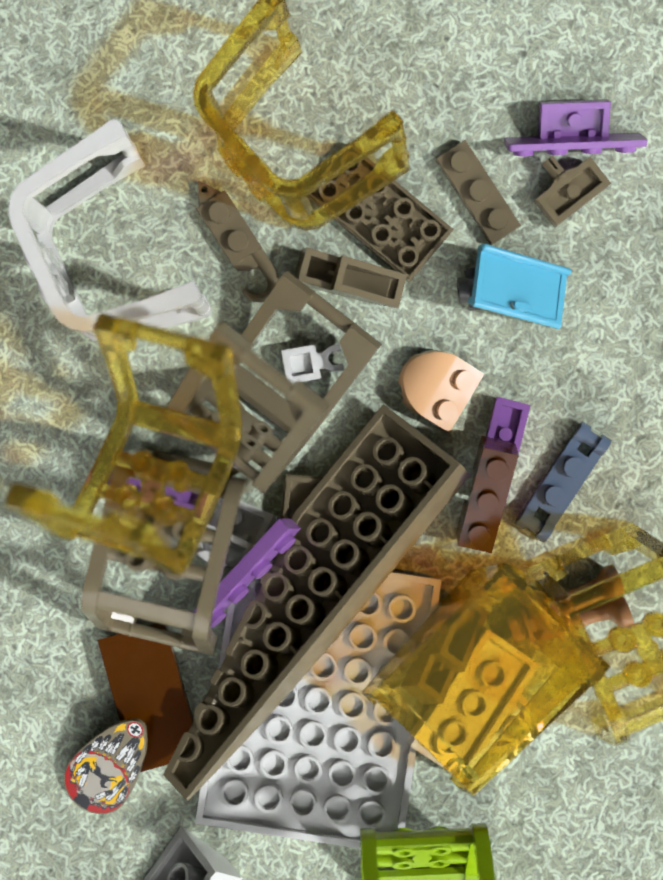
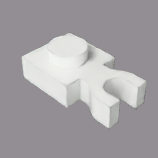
(305, 363)

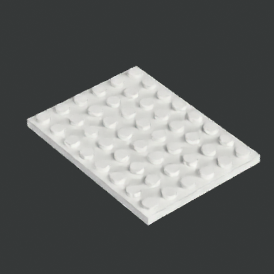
(326, 752)

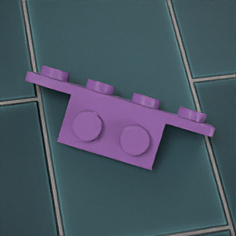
(574, 126)

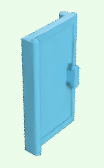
(527, 283)

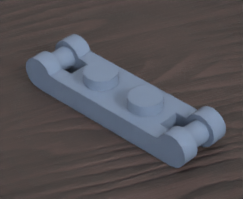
(562, 481)

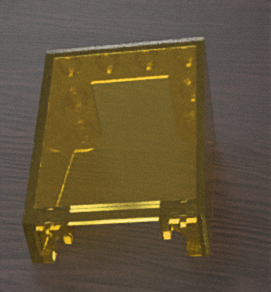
(483, 675)

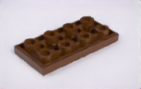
(150, 688)

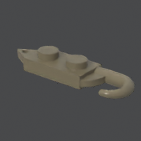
(235, 237)

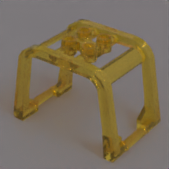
(287, 196)
(126, 533)
(615, 723)

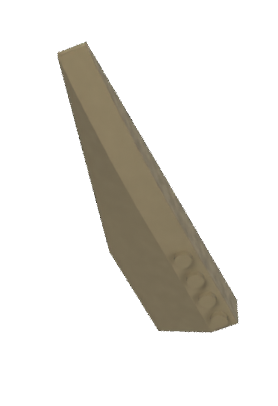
(348, 544)

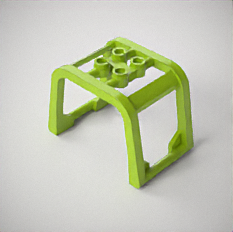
(427, 848)

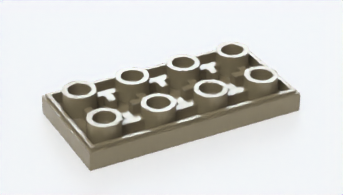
(388, 222)

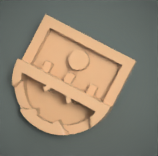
(438, 386)

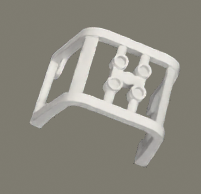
(26, 213)

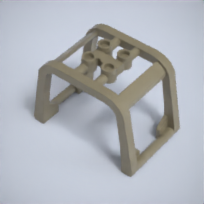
(303, 408)
(120, 612)

